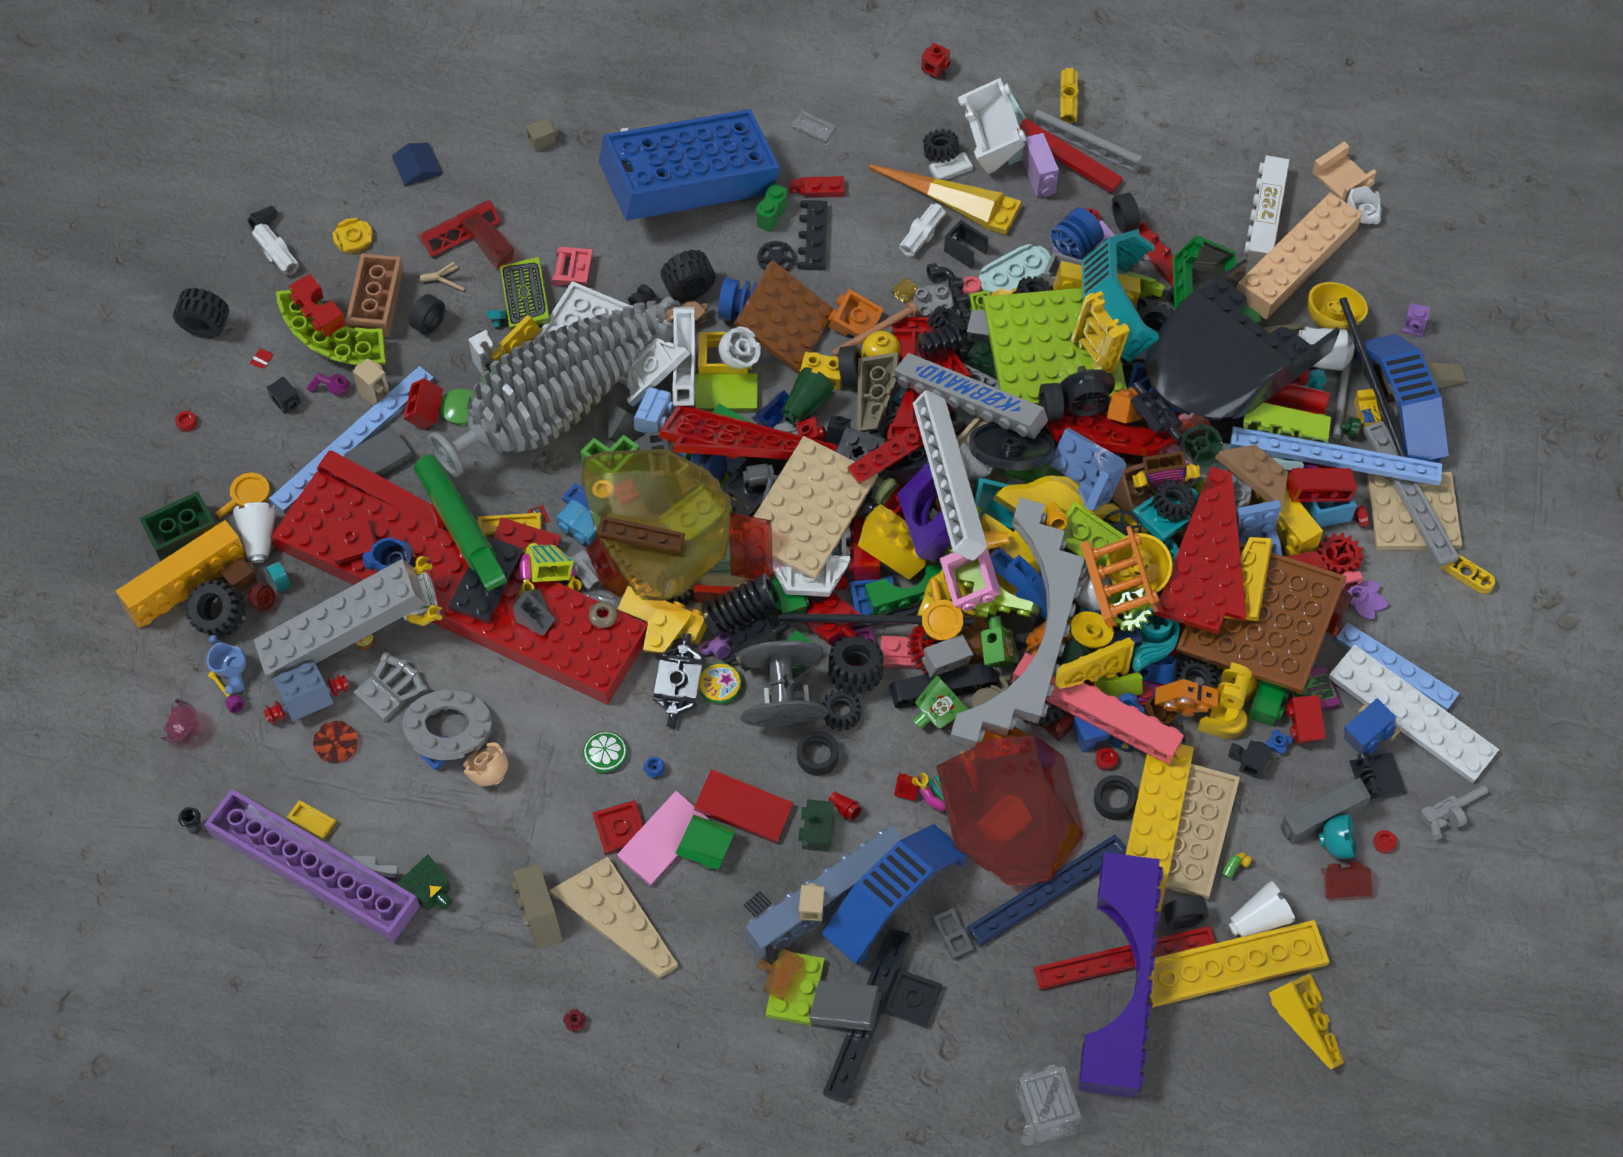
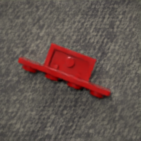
(885, 455)

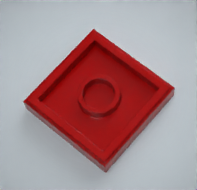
(617, 825)

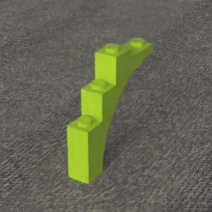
(972, 577)

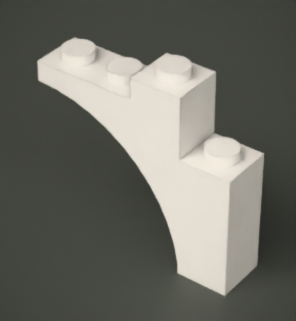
(684, 374)

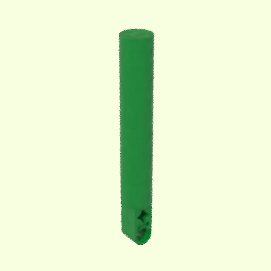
(459, 521)

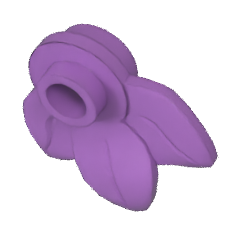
(1369, 599)

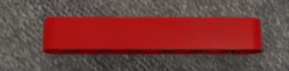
(362, 479)

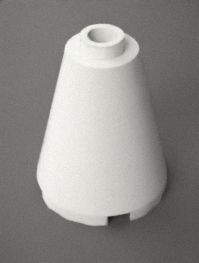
(255, 529)
(1262, 913)

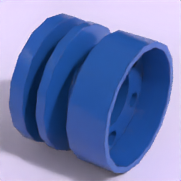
(1077, 233)
(733, 298)

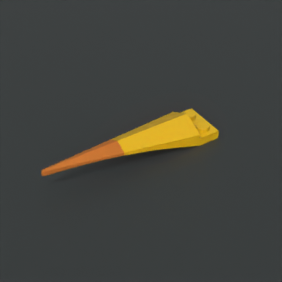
(978, 204)

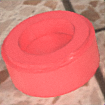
(971, 285)

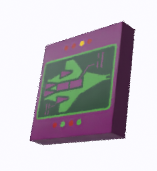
(1321, 685)

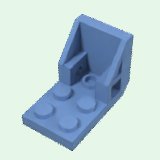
(1090, 466)
(1259, 522)

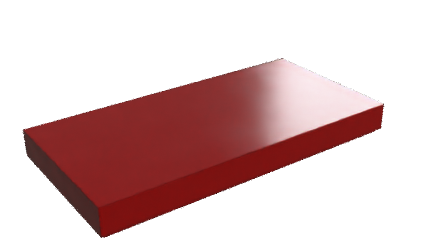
(743, 806)

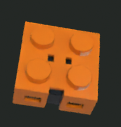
(1186, 697)

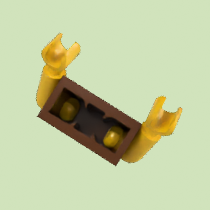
(1165, 467)

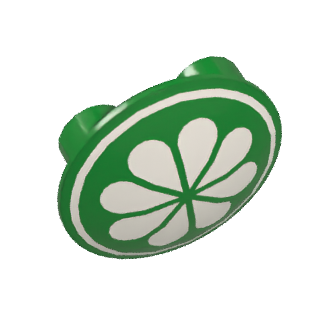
(605, 751)

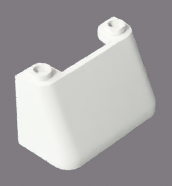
(993, 124)

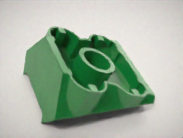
(705, 842)

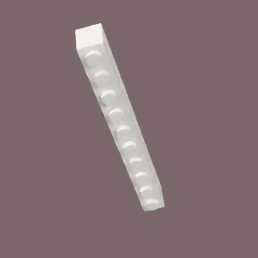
(949, 476)

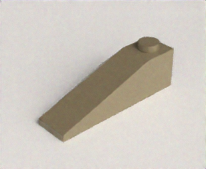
(875, 386)

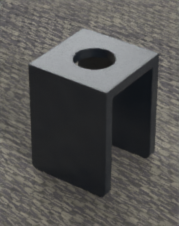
(969, 235)

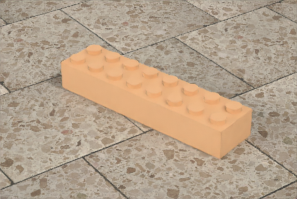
(1299, 255)

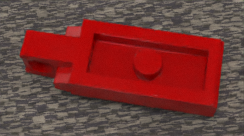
(818, 186)

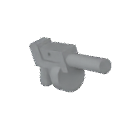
(1450, 809)

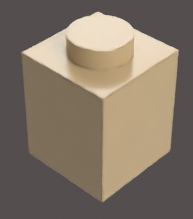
(811, 902)

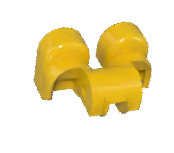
(1229, 718)

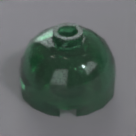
(1197, 437)

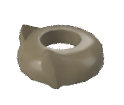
(602, 622)

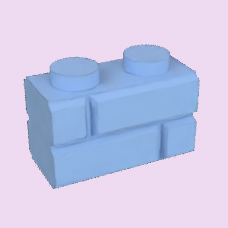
(653, 411)

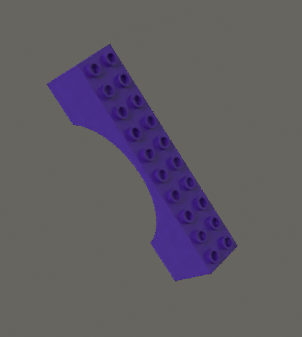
(1115, 1052)

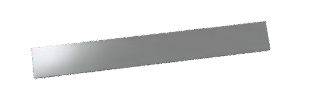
(1414, 501)

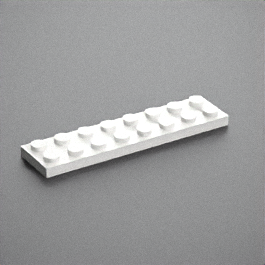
(1415, 714)

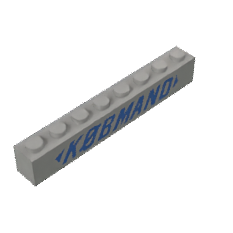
(972, 396)

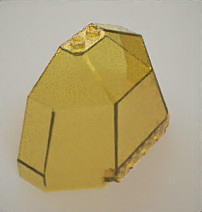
(663, 493)

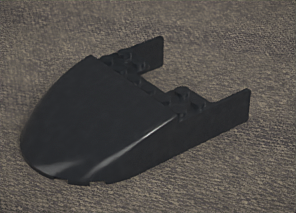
(1221, 360)

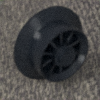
(1088, 391)

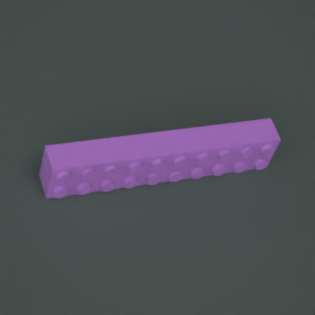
(312, 865)

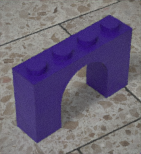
(915, 500)

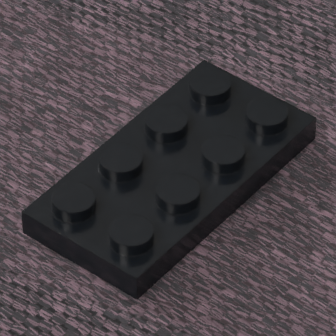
(471, 595)

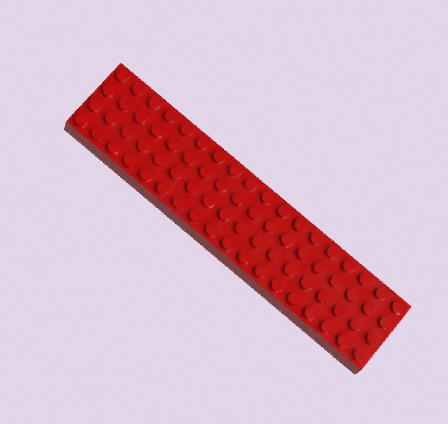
(570, 650)

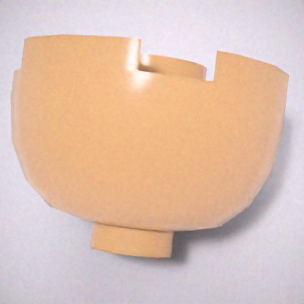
(487, 766)

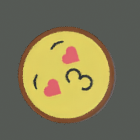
(365, 643)

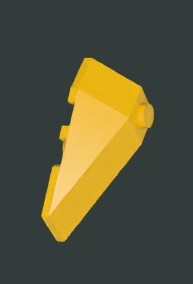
(1301, 1008)

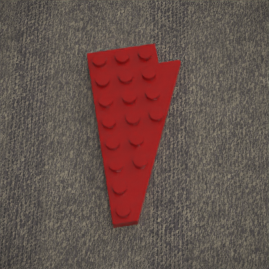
(716, 434)

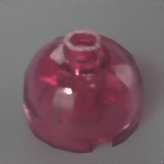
(181, 723)

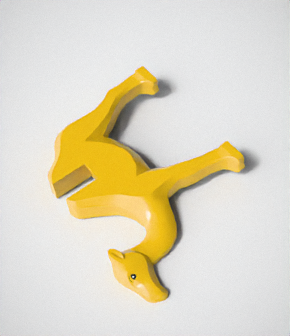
(1043, 490)

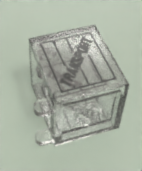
(1047, 1105)

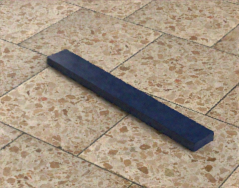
(1043, 893)

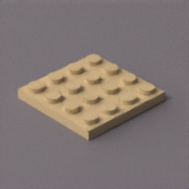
(1392, 523)

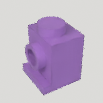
(1416, 320)

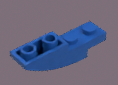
(1022, 576)

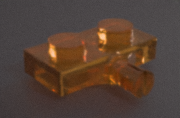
(781, 973)

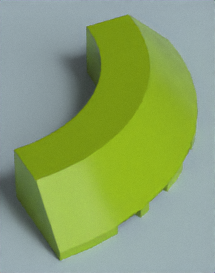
(343, 345)

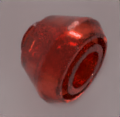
(261, 596)

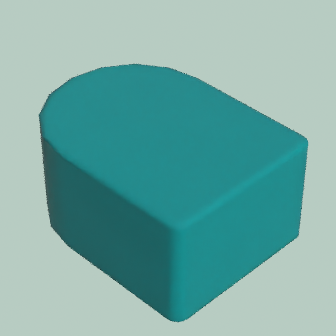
(278, 577)

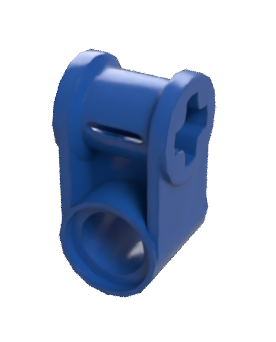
(1161, 671)

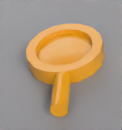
(246, 489)
(940, 617)

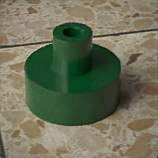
(1351, 426)

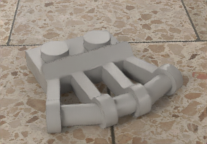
(380, 697)

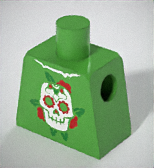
(999, 645)
(938, 705)

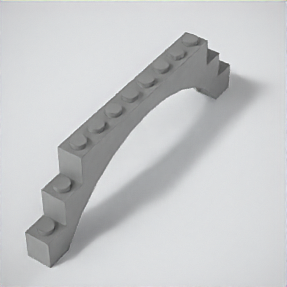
(1028, 693)

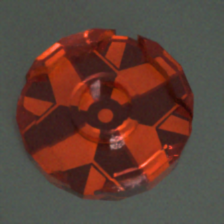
(335, 742)

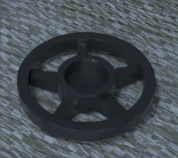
(776, 255)
(1122, 524)

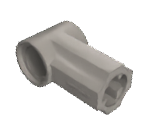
(585, 571)

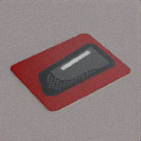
(540, 509)

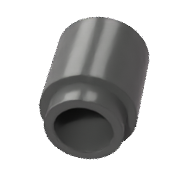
(757, 474)

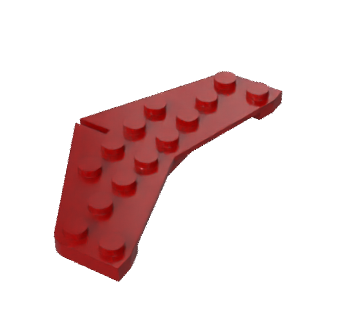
(906, 332)
(1112, 434)

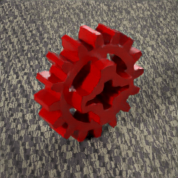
(1332, 547)

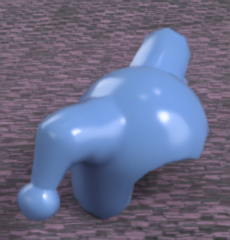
(228, 663)

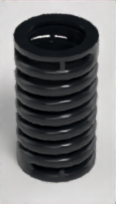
(740, 605)

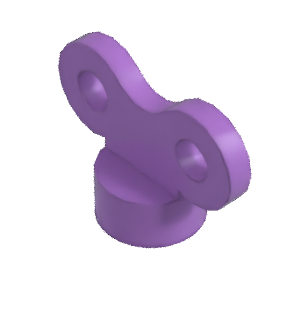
(718, 646)

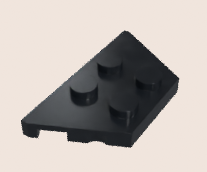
(746, 499)

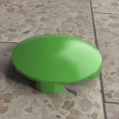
(455, 406)

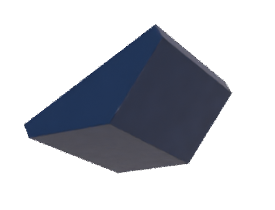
(416, 163)

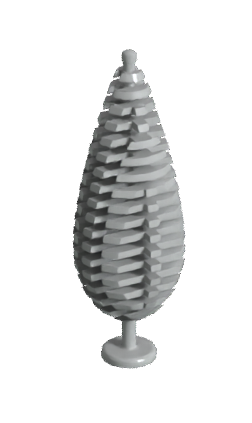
(551, 382)

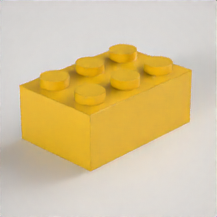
(889, 540)

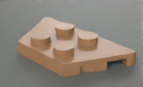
(1257, 471)

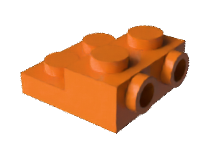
(854, 314)

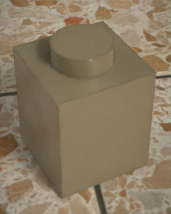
(541, 134)

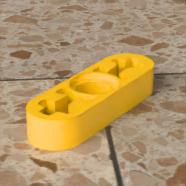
(1468, 580)

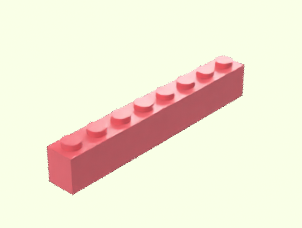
(1113, 716)

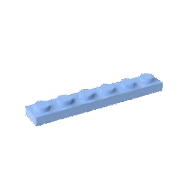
(1413, 675)

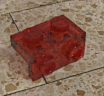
(1347, 881)

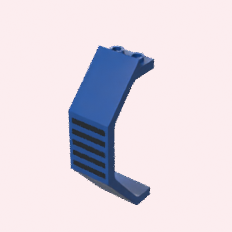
(1415, 395)
(887, 888)

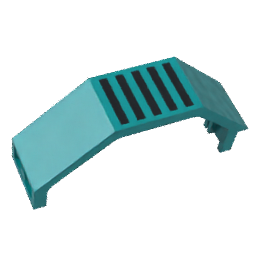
(1100, 274)

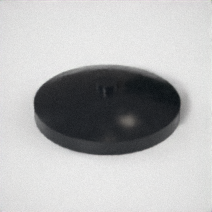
(1008, 449)

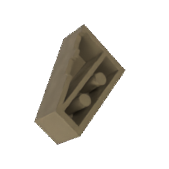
(537, 905)

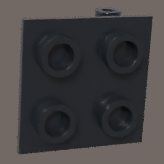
(1378, 774)

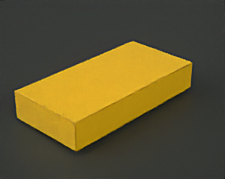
(311, 820)

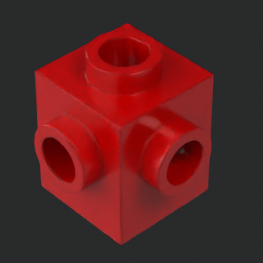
(935, 60)
(812, 428)

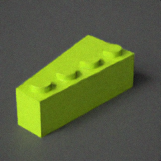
(1288, 422)

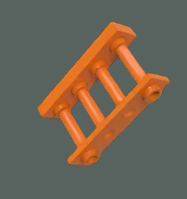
(1098, 573)

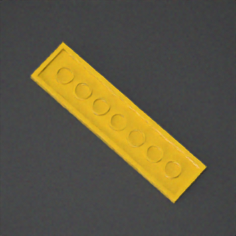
(1159, 810)
(1237, 963)

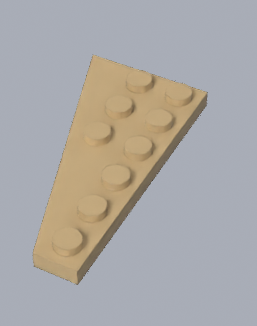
(611, 909)

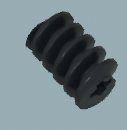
(938, 339)

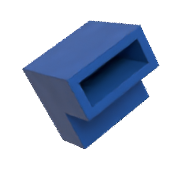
(1087, 734)

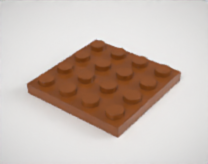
(784, 316)

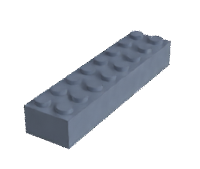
(781, 922)

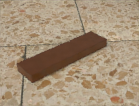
(641, 535)

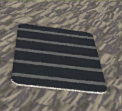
(757, 904)

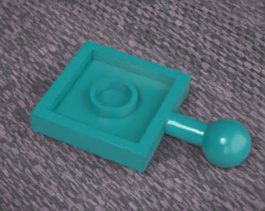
(1157, 525)

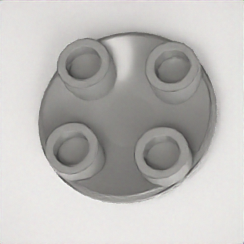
(930, 297)

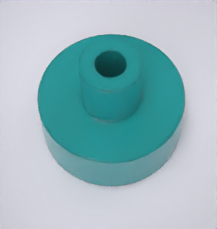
(497, 315)
(1316, 379)

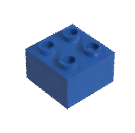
(1370, 728)

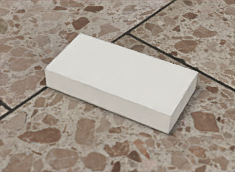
(951, 169)

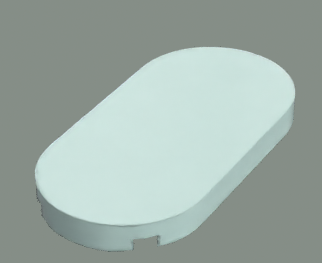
(1012, 267)

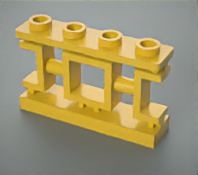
(1100, 333)

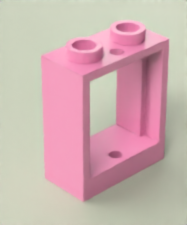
(984, 595)

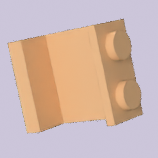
(1341, 173)

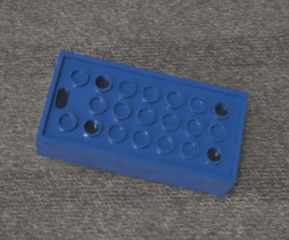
(688, 164)

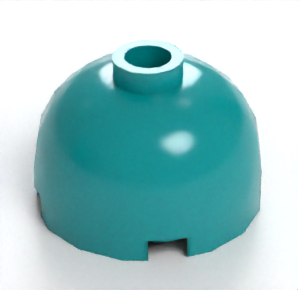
(1339, 837)

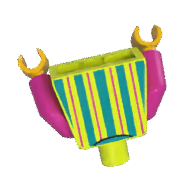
(546, 564)

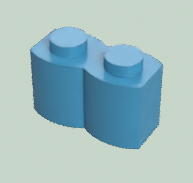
(578, 522)

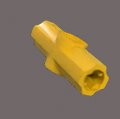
(1068, 95)

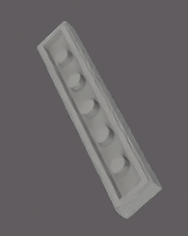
(1088, 141)

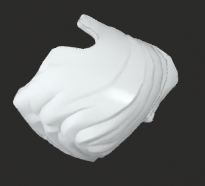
(1366, 202)

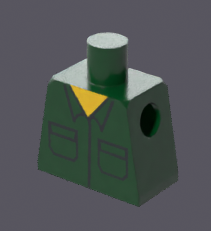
(427, 884)

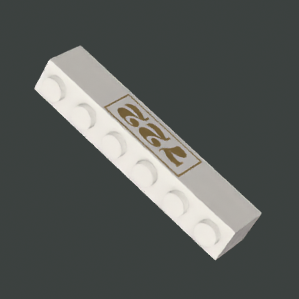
(1268, 208)

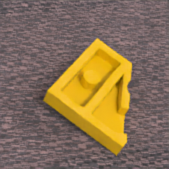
(664, 628)

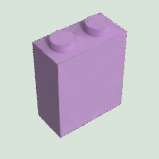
(1040, 165)

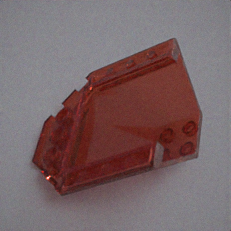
(1012, 808)

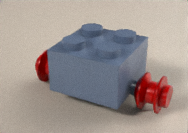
(303, 692)

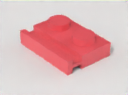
(896, 653)

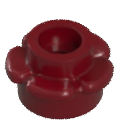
(574, 1026)

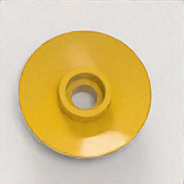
(1091, 630)

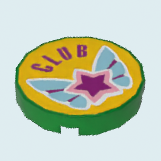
(720, 683)

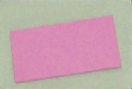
(658, 840)

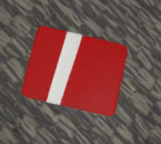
(261, 358)

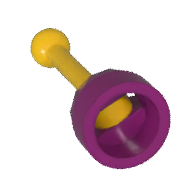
(233, 702)

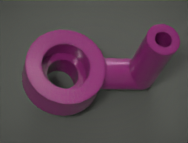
(336, 383)

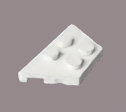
(652, 367)
(799, 584)

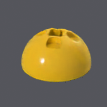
(1326, 308)
(1155, 558)

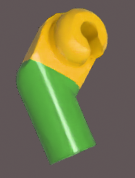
(1234, 862)

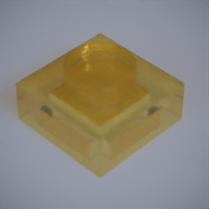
(905, 290)

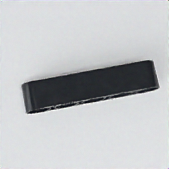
(961, 682)

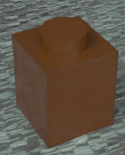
(239, 574)

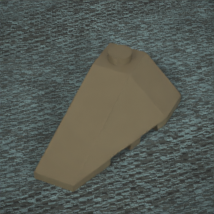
(1443, 374)

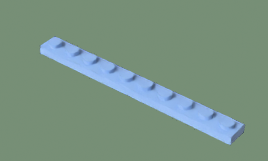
(355, 435)
(1338, 456)

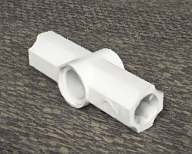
(922, 230)
(275, 249)

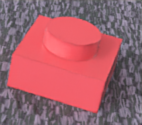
(1352, 579)

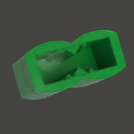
(771, 207)

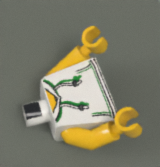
(430, 611)

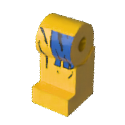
(1367, 407)

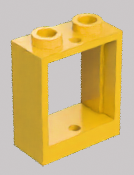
(712, 340)

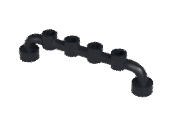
(960, 300)

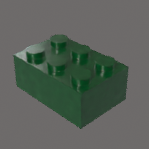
(177, 524)

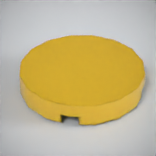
(353, 236)

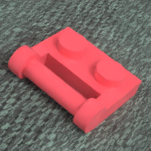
(578, 269)

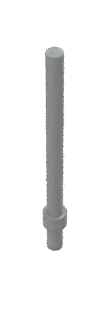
(1342, 397)

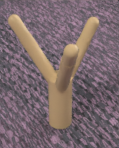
(437, 276)

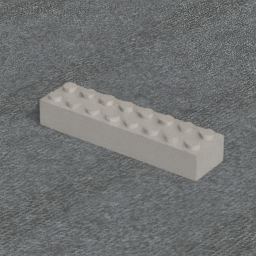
(341, 620)

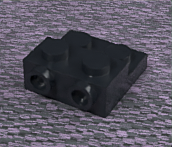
(909, 466)

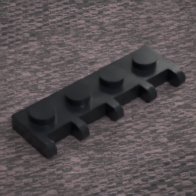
(815, 235)

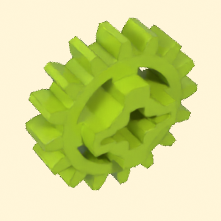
(1130, 617)

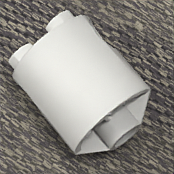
(1341, 353)

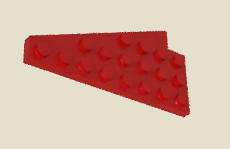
(1207, 568)

